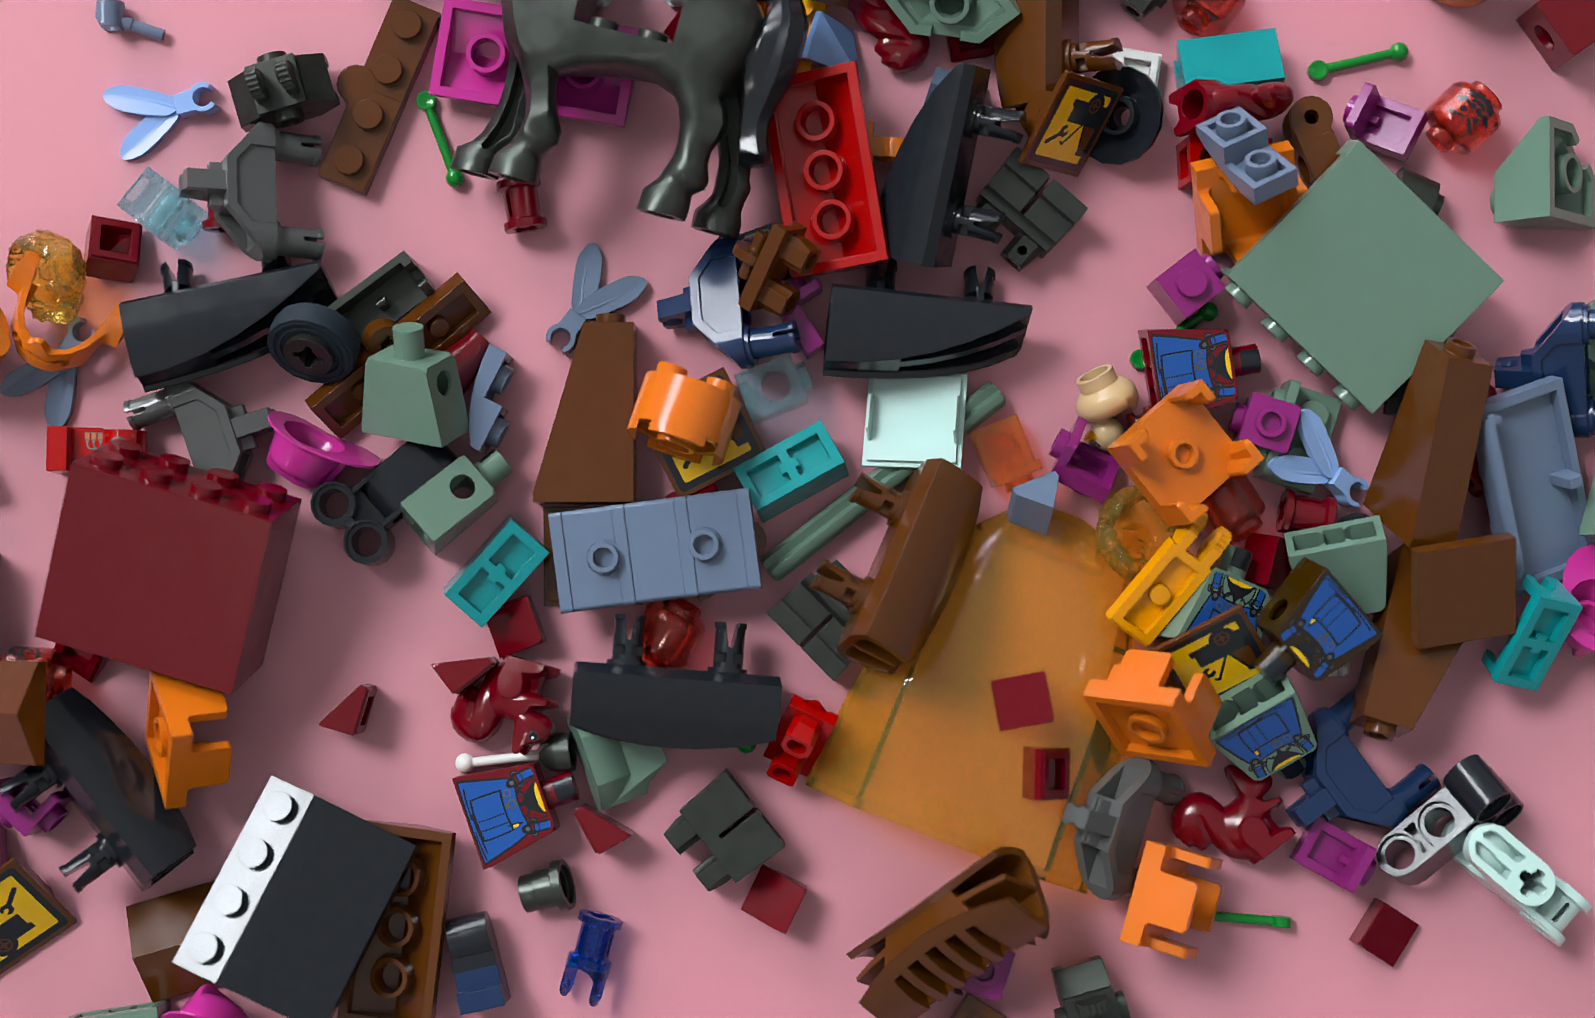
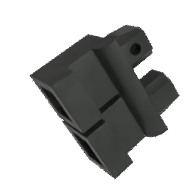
(1045, 220)
(802, 612)
(736, 851)

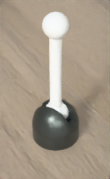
(555, 754)

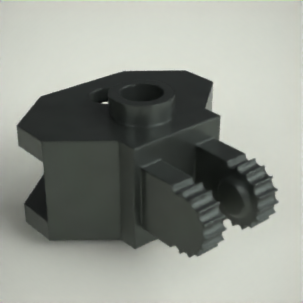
(283, 90)
(1087, 992)

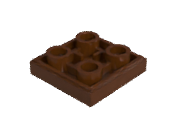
(1463, 590)

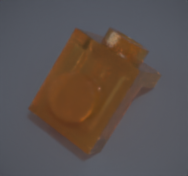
(1005, 453)

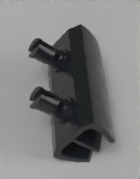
(675, 705)
(111, 789)

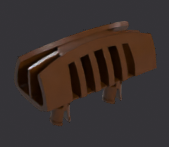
(1041, 46)
(913, 567)
(953, 935)

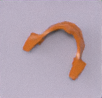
(36, 350)

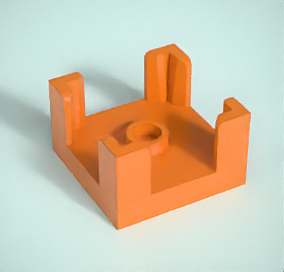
(1181, 454)

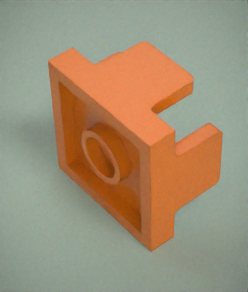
(1226, 217)
(1152, 719)
(169, 737)
(1170, 899)

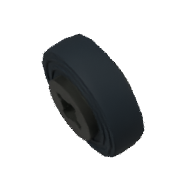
(313, 343)

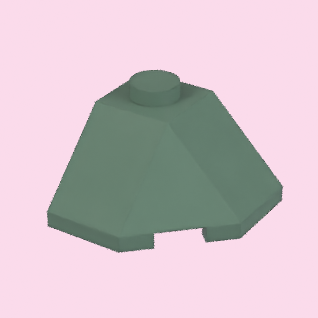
(964, 19)
(1544, 181)

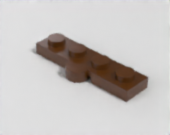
(378, 95)
(445, 319)

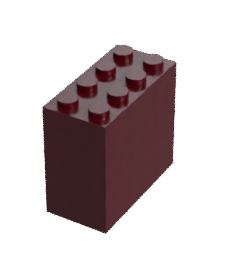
(167, 565)

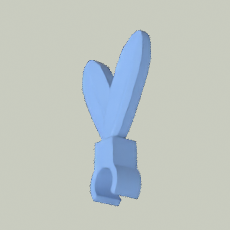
(160, 111)
(1320, 466)

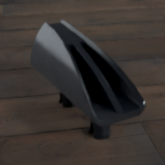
(933, 167)
(215, 324)
(916, 334)

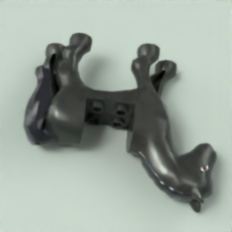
(722, 69)

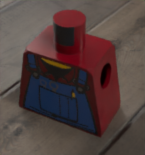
(1195, 354)
(512, 807)

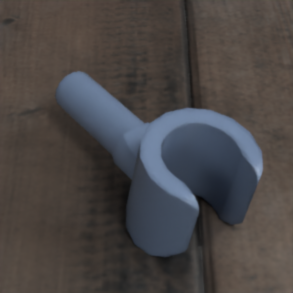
(111, 18)

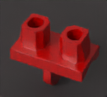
(799, 739)

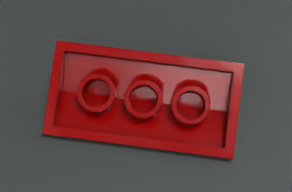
(829, 169)

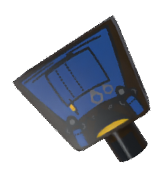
(1312, 626)

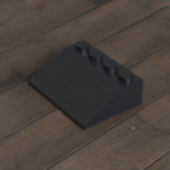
(296, 903)

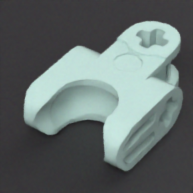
(1520, 879)

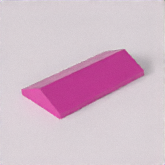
(474, 64)

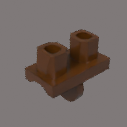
(767, 264)

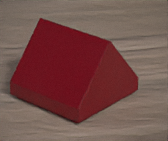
(1269, 560)
(1046, 773)

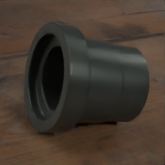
(548, 888)

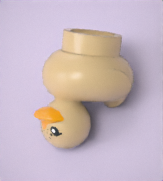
(1101, 399)

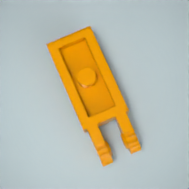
(1167, 581)

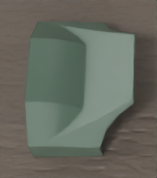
(616, 768)

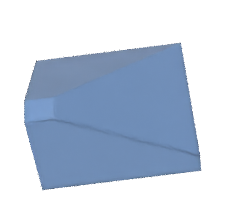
(829, 42)

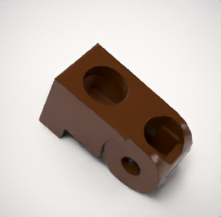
(1310, 134)

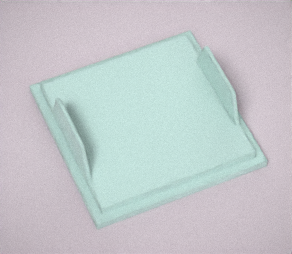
(914, 421)

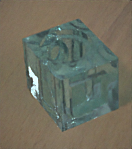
(160, 209)
(759, 406)

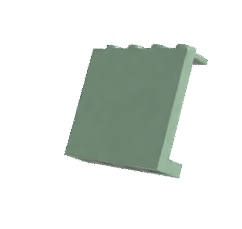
(1361, 278)

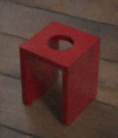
(1559, 28)

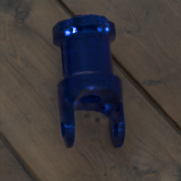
(591, 952)

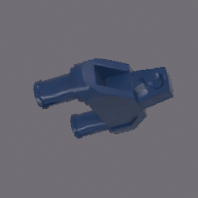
(712, 309)
(1559, 353)
(1345, 785)

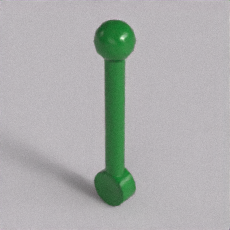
(1318, 69)
(427, 104)
(1206, 312)
(1274, 920)

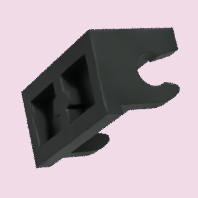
(385, 294)

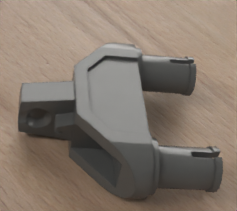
(244, 193)
(212, 428)
(1115, 824)

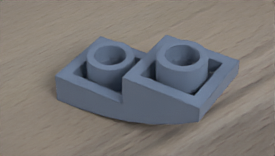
(1244, 155)
(486, 417)

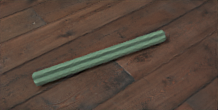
(843, 513)

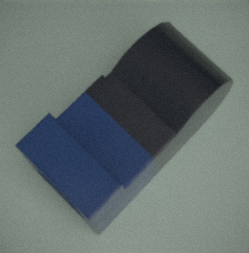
(476, 963)

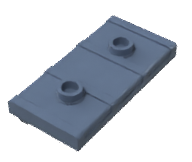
(1533, 476)
(655, 550)

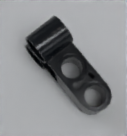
(377, 497)
(1472, 797)

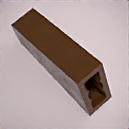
(1432, 445)
(588, 447)
(1396, 674)

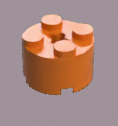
(685, 414)

